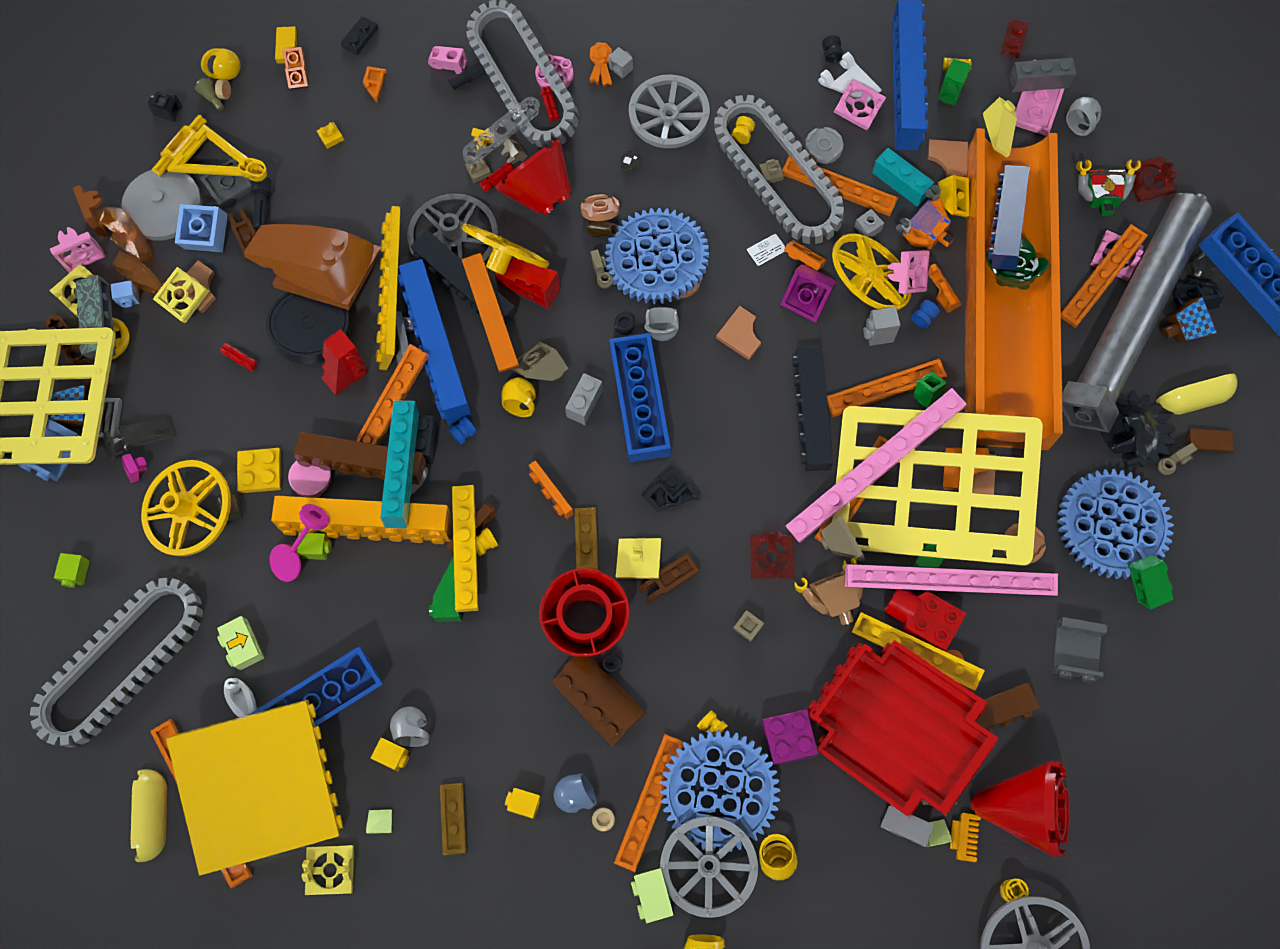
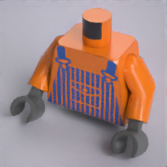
(928, 224)

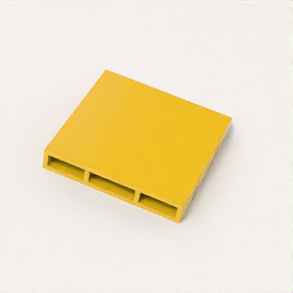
(254, 786)

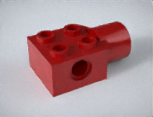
(926, 617)

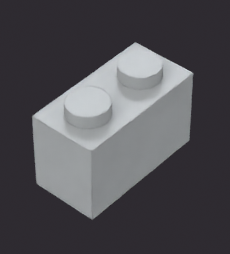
(882, 326)
(584, 399)

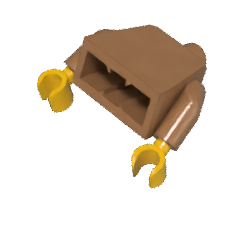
(831, 596)

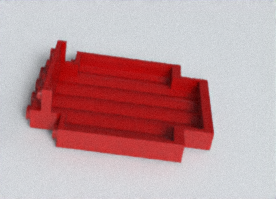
(902, 728)

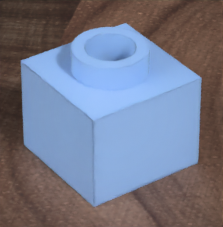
(125, 294)

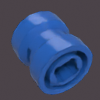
(925, 314)
(462, 430)

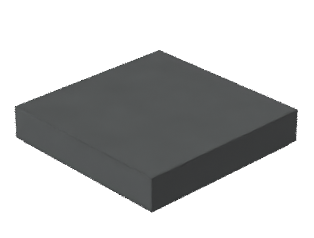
(226, 188)

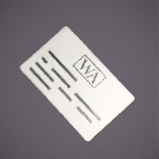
(766, 249)

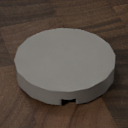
(824, 145)

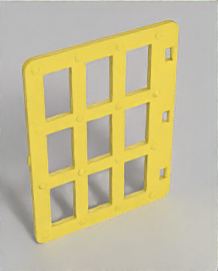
(49, 450)
(950, 544)

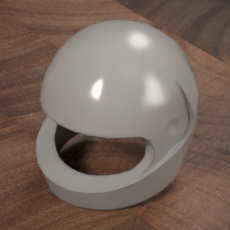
(1086, 109)
(407, 725)

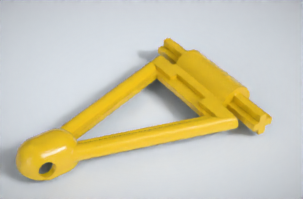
(190, 139)

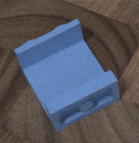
(51, 471)

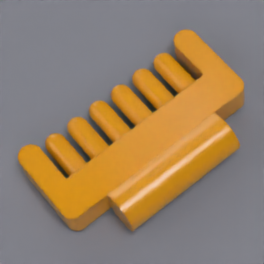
(960, 836)

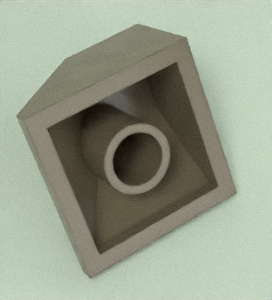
(541, 363)
(840, 540)

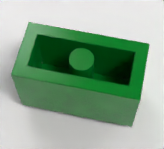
(954, 82)
(1151, 582)

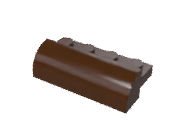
(598, 698)

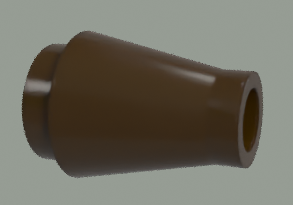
(601, 228)

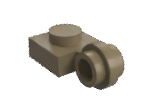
(599, 264)
(1182, 456)

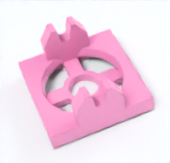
(863, 122)
(1110, 237)
(83, 255)
(917, 273)

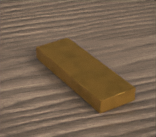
(586, 538)
(453, 819)

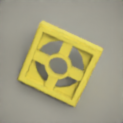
(58, 289)
(162, 295)
(346, 870)

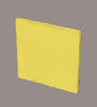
(638, 558)

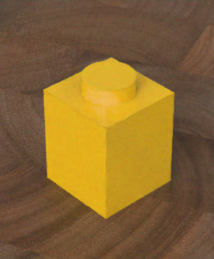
(390, 754)
(523, 803)

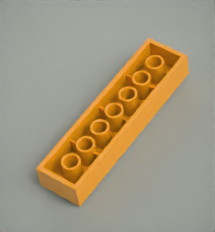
(363, 519)

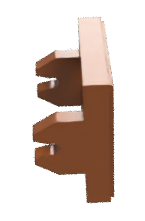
(89, 206)

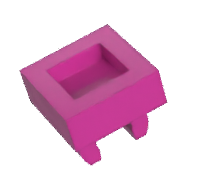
(133, 467)

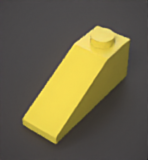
(1001, 123)

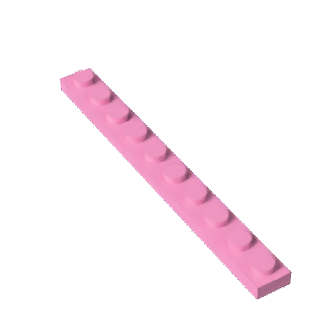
(876, 465)
(951, 580)

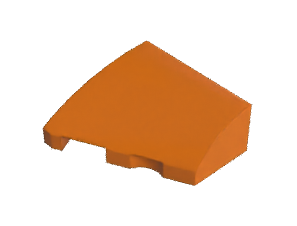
(946, 295)

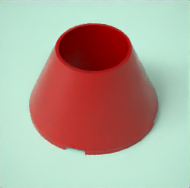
(578, 587)

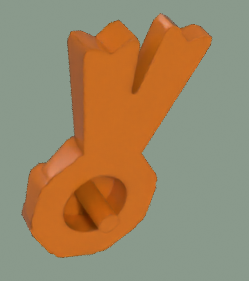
(599, 56)

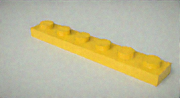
(465, 548)
(954, 667)

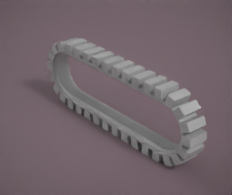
(474, 35)
(800, 157)
(79, 735)

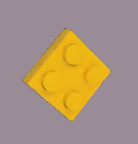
(259, 470)

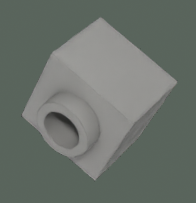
(621, 62)
(869, 224)

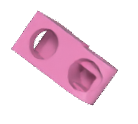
(448, 58)

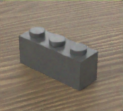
(1042, 74)

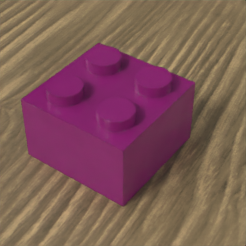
(789, 738)

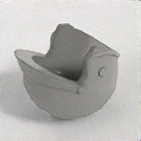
(662, 323)

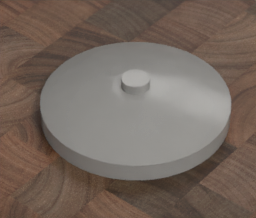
(156, 200)

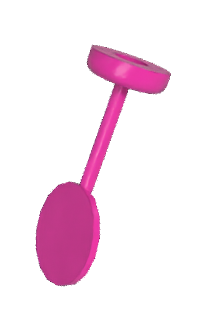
(284, 558)

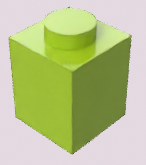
(314, 546)
(71, 570)

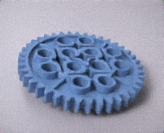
(683, 274)
(1092, 494)
(751, 765)

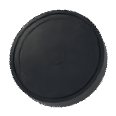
(302, 325)

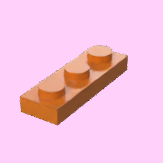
(550, 491)

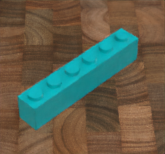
(399, 465)

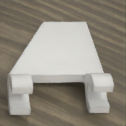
(853, 72)

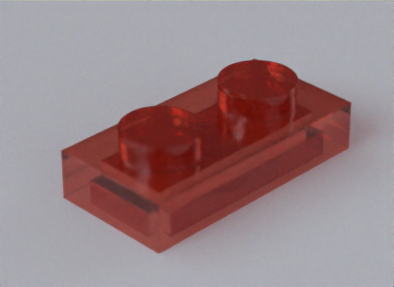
(1014, 38)

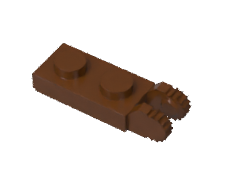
(243, 230)
(671, 577)

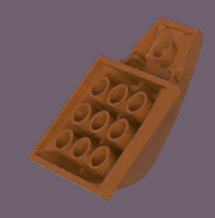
(314, 261)

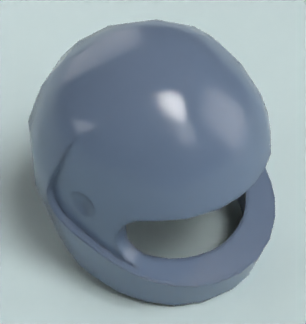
(574, 793)

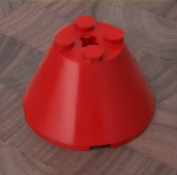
(539, 180)

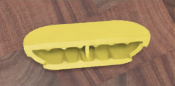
(1199, 394)
(148, 815)

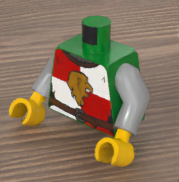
(1105, 187)

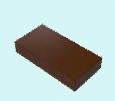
(1211, 440)

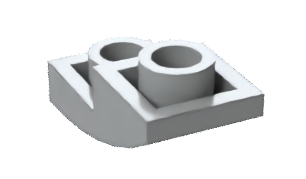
(909, 828)

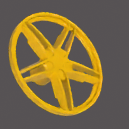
(503, 250)
(867, 271)
(184, 507)

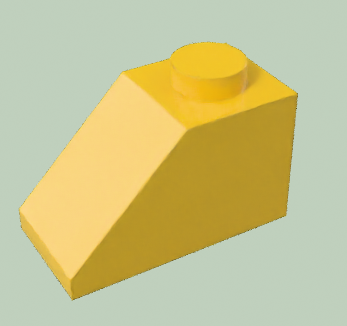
(955, 195)

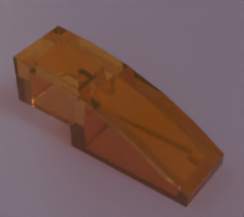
(126, 233)
(137, 273)

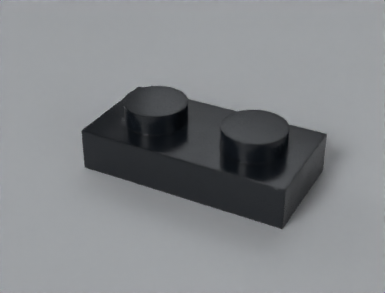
(359, 35)

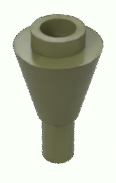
(206, 89)

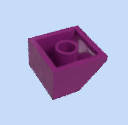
(808, 292)

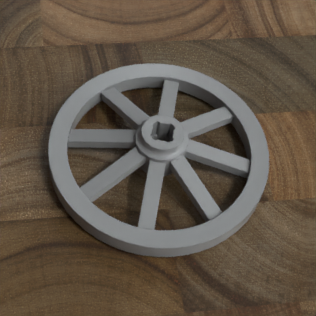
(669, 109)
(739, 899)

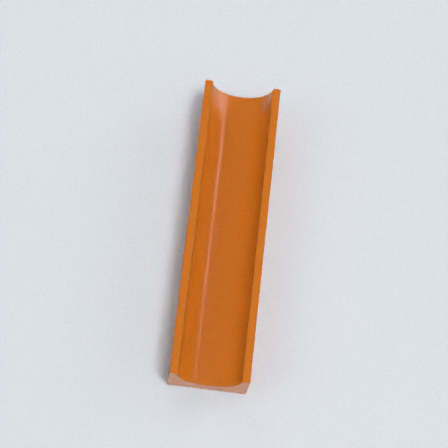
(1008, 330)

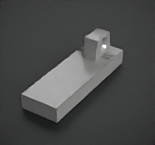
(403, 326)

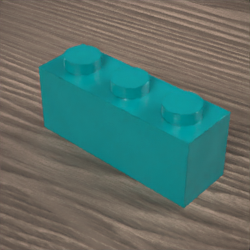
(902, 177)

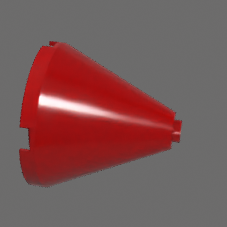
(1030, 807)

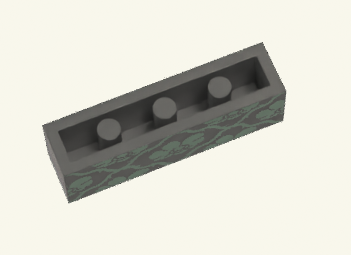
(93, 309)

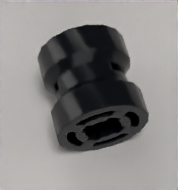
(832, 49)

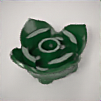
(1027, 270)

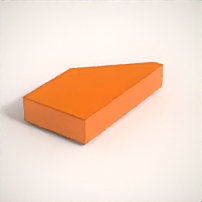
(374, 81)

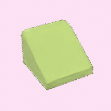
(940, 834)

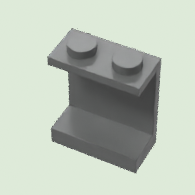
(1078, 649)

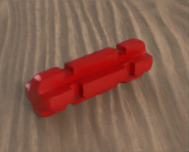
(550, 103)
(496, 177)
(238, 357)

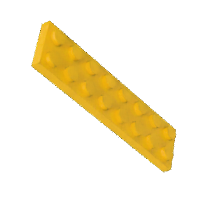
(388, 283)

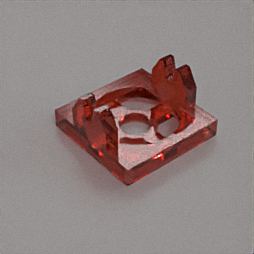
(1167, 174)
(771, 572)

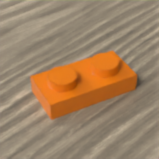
(802, 253)

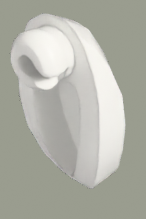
(239, 697)

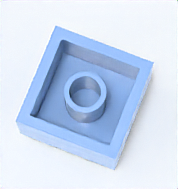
(201, 228)

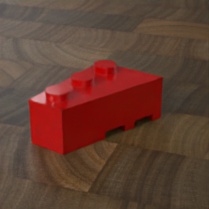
(530, 281)
(342, 363)

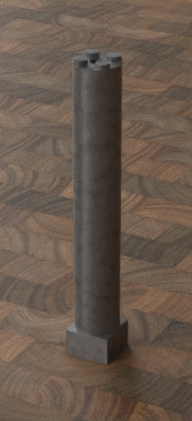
(1093, 397)

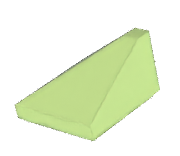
(379, 822)

